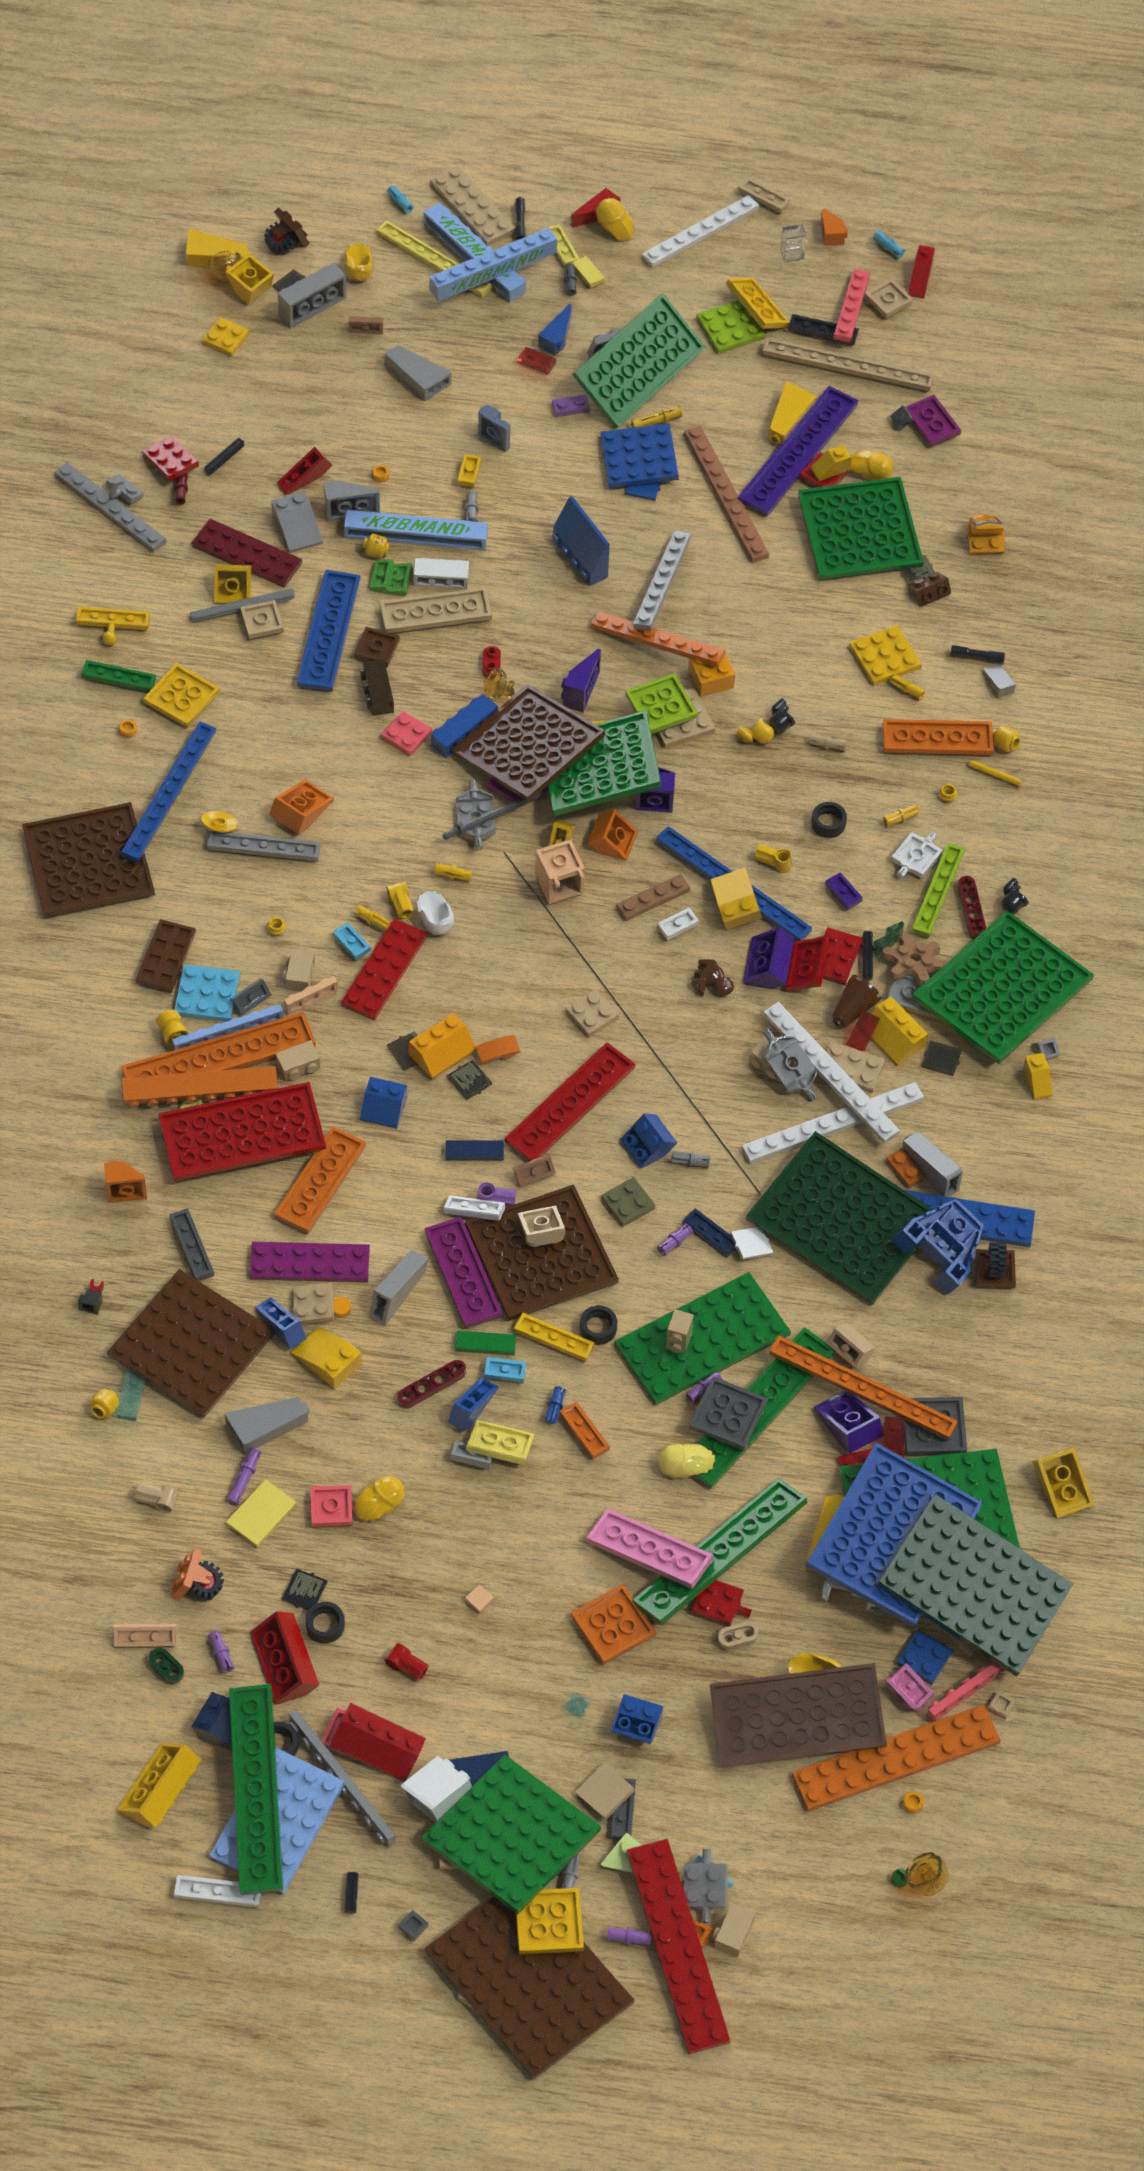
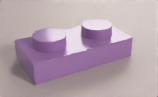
(570, 405)

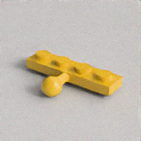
(112, 619)

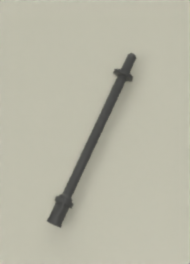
(460, 829)

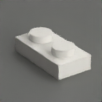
(678, 924)

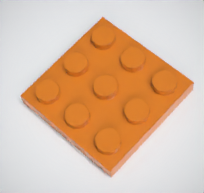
(613, 1624)

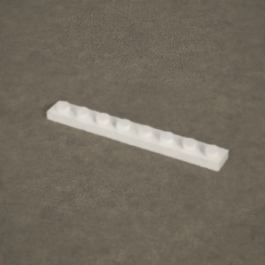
(700, 231)

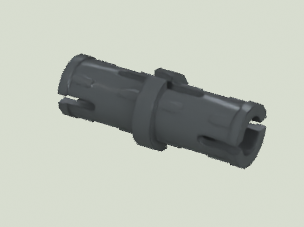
(570, 279)

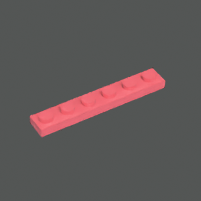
(852, 305)
(968, 1688)

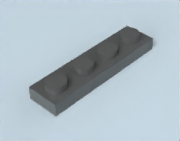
(191, 1244)

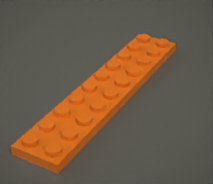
(228, 1051)
(903, 1756)

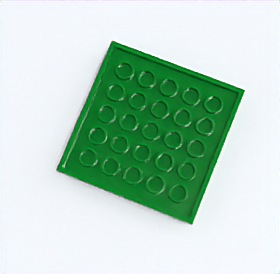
(860, 528)
(612, 769)
(511, 1834)

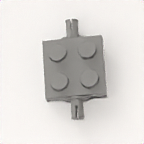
(706, 1885)

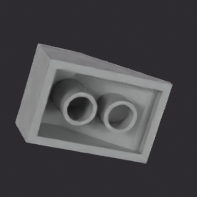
(345, 496)
(296, 521)

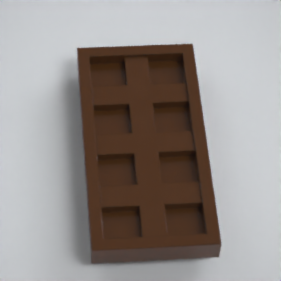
(165, 955)

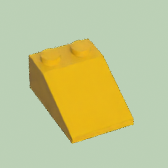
(736, 898)
(328, 1356)
(1063, 1482)

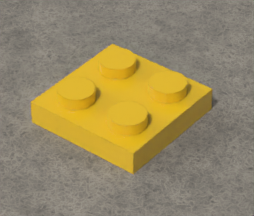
(225, 336)

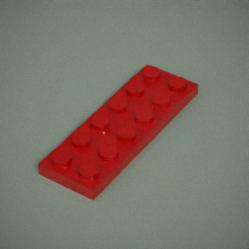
(384, 969)

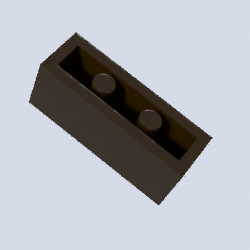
(377, 687)

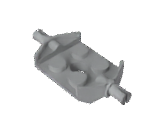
(475, 803)
(777, 1055)

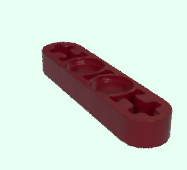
(971, 907)
(429, 1381)

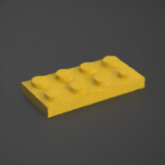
(757, 303)

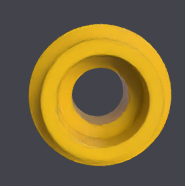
(951, 790)
(276, 922)

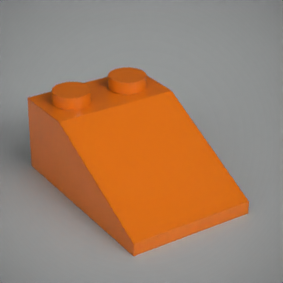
(300, 806)

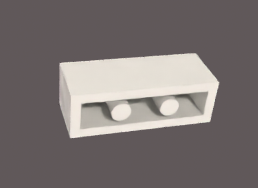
(441, 573)

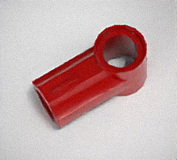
(402, 1659)

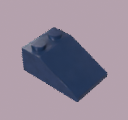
(214, 1721)

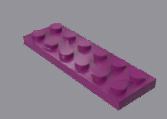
(309, 1262)
(463, 1272)

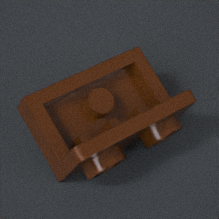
(930, 588)

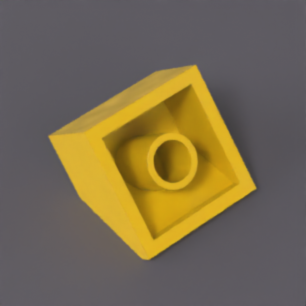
(250, 278)
(232, 583)

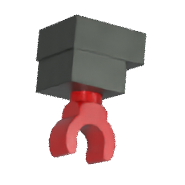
(92, 1299)

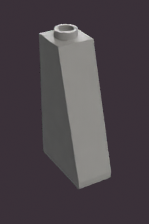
(417, 372)
(934, 1164)
(396, 1287)
(265, 1422)

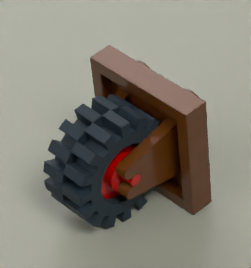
(284, 235)
(995, 1266)

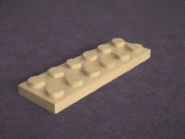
(472, 205)
(435, 610)

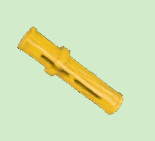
(663, 416)

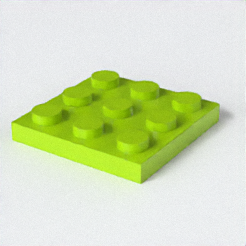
(730, 327)
(663, 701)

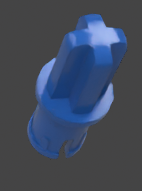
(555, 1405)

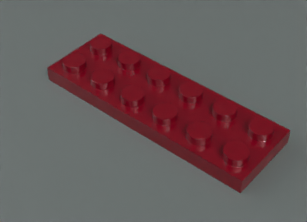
(243, 549)

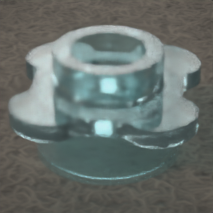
(577, 1710)

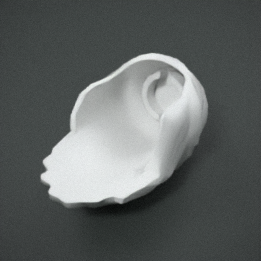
(435, 913)

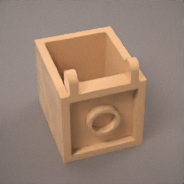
(559, 871)

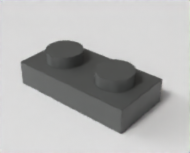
(251, 996)

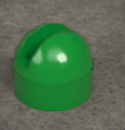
(897, 1880)

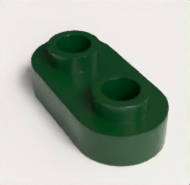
(167, 1666)

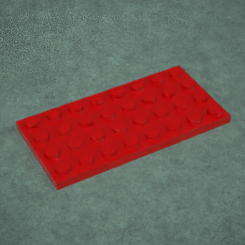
(242, 1131)

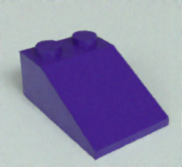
(580, 682)
(850, 1421)

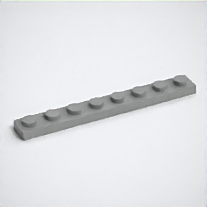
(110, 507)
(662, 580)
(358, 1800)

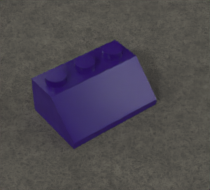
(769, 959)

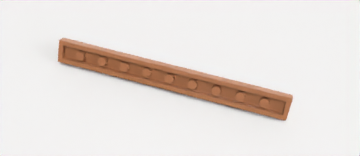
(726, 494)

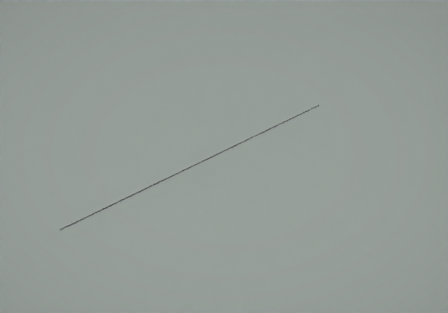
(632, 1022)

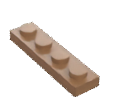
(653, 897)

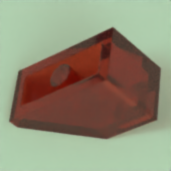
(894, 1434)

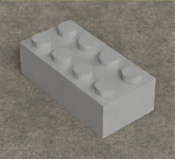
(312, 295)

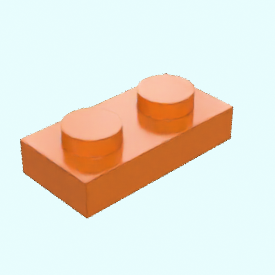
(905, 1168)

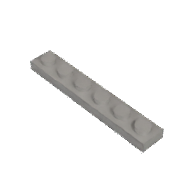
(264, 846)

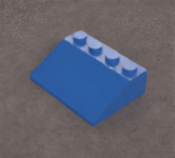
(582, 542)

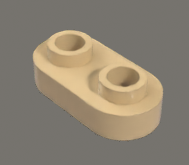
(736, 1634)

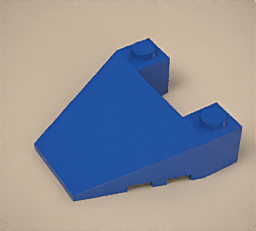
(948, 1237)

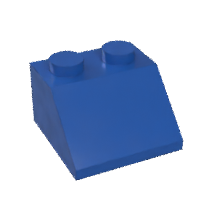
(383, 1102)

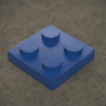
(925, 1656)

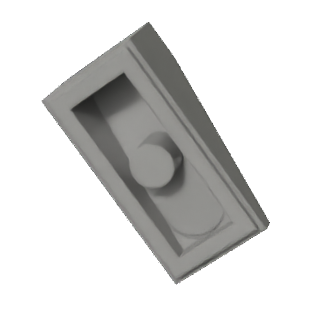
(1000, 680)

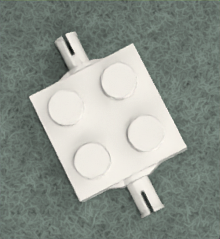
(916, 855)

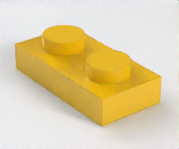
(469, 470)

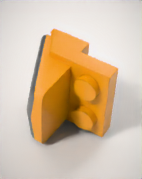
(985, 535)

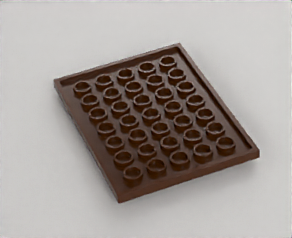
(531, 2001)

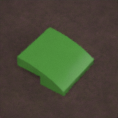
(391, 577)

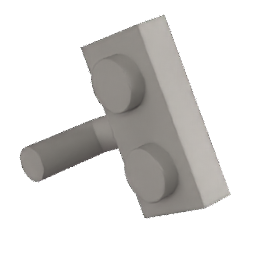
(121, 487)

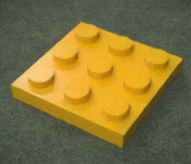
(885, 655)
(181, 695)
(551, 1923)

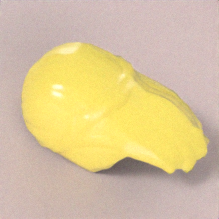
(685, 1460)

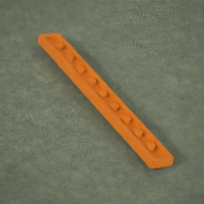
(863, 1387)

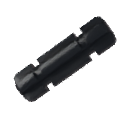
(351, 1892)

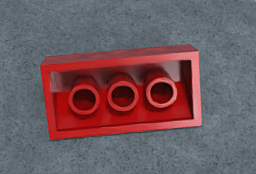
(284, 1657)
(377, 1742)

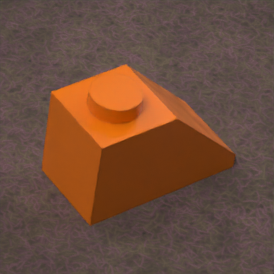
(832, 229)

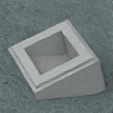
(1048, 1047)

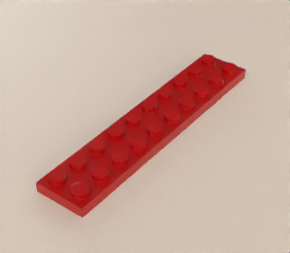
(678, 1946)

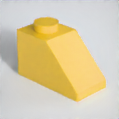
(832, 463)
(561, 832)
(1038, 1076)

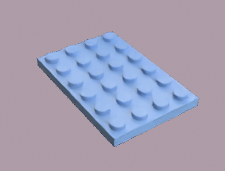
(304, 1803)

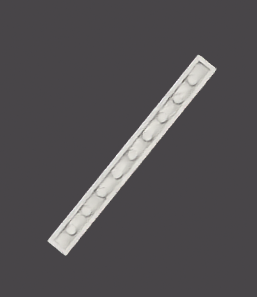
(833, 1074)
(828, 1124)

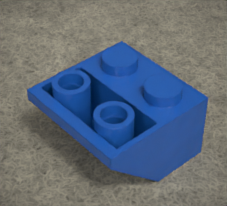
(648, 1140)
(637, 1719)

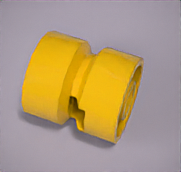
(171, 1026)

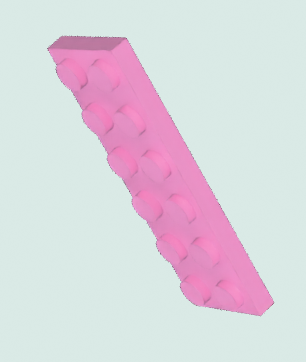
(650, 1548)

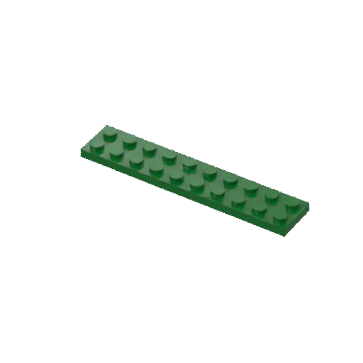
(779, 1384)
(727, 1546)
(256, 1789)

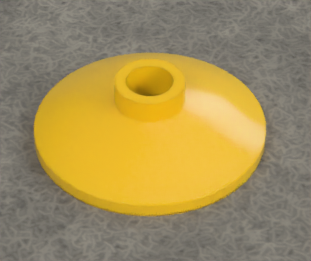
(219, 821)

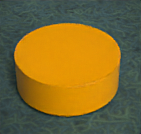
(380, 473)
(128, 728)
(342, 1307)
(913, 1802)

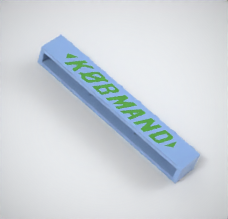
(470, 246)
(493, 264)
(417, 530)

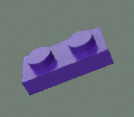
(843, 891)

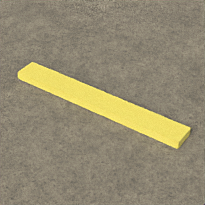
(424, 252)

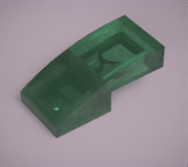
(891, 937)

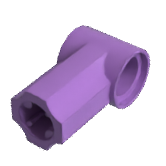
(496, 1194)

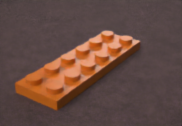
(938, 737)
(320, 1180)

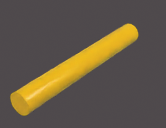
(993, 772)

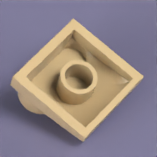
(542, 1226)

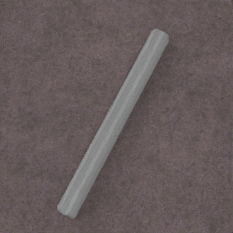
(233, 607)

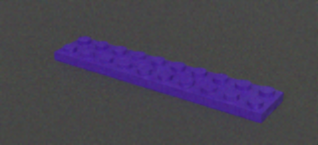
(798, 450)

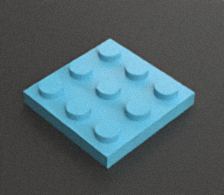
(207, 993)

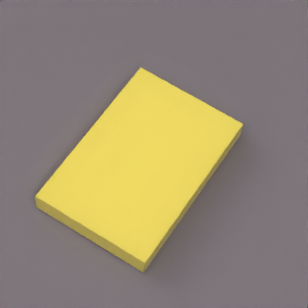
(500, 1442)
(261, 1513)

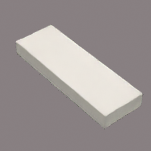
(474, 1208)

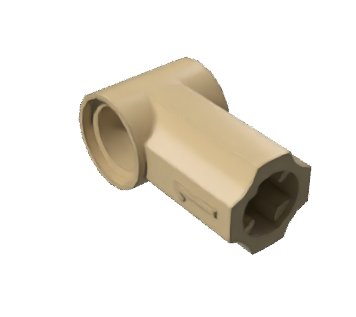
(161, 1498)

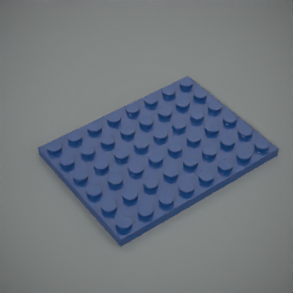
(875, 1523)

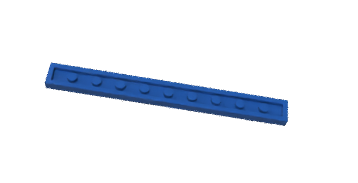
(168, 792)
(712, 868)

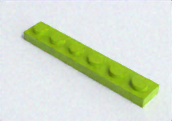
(938, 890)

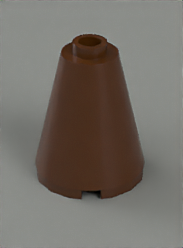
(856, 997)

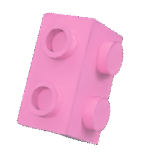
(910, 1688)

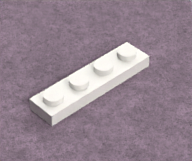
(214, 1891)

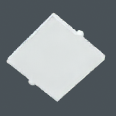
(751, 1243)

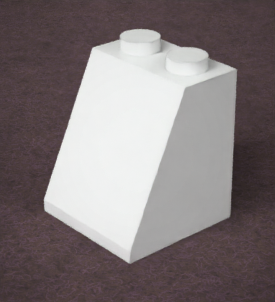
(436, 1787)

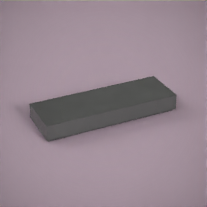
(623, 1816)

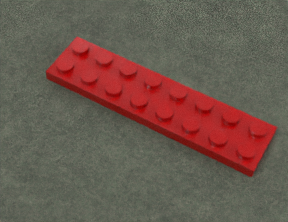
(570, 1102)

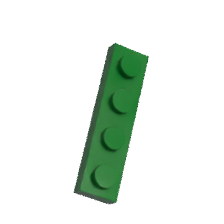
(118, 676)

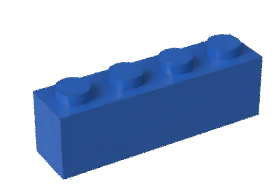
(462, 724)

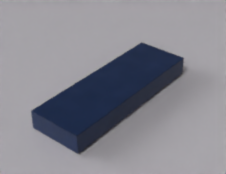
(474, 1149)
(710, 1232)

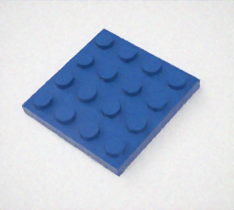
(639, 455)

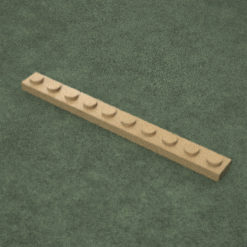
(848, 364)

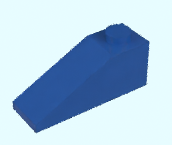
(555, 334)
(286, 1325)
(471, 1404)

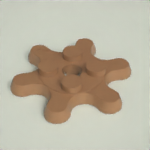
(907, 966)

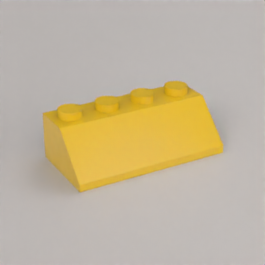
(159, 1784)

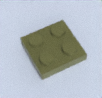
(628, 1201)

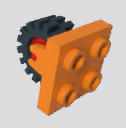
(197, 1578)

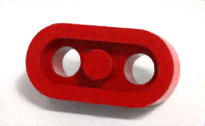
(491, 660)

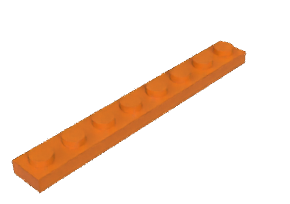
(658, 639)

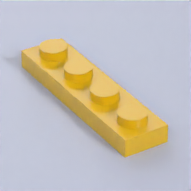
(554, 1337)

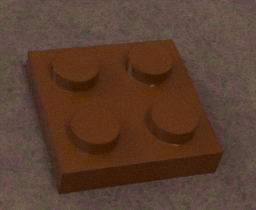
(376, 645)

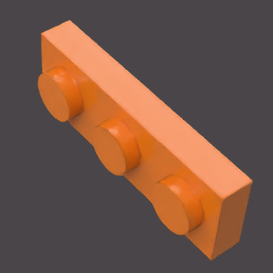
(584, 1430)

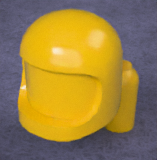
(760, 732)

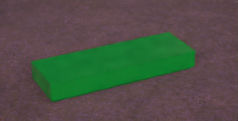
(485, 1342)

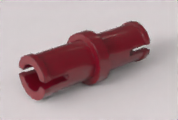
(181, 489)

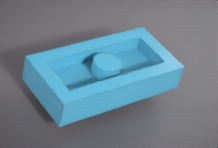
(351, 941)
(505, 1370)

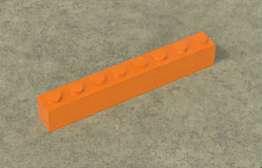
(197, 1085)

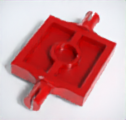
(720, 1603)

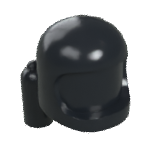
(780, 718)
(1013, 899)

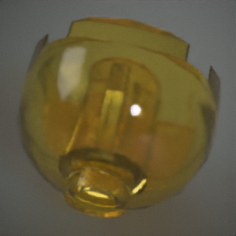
(221, 263)
(927, 1874)

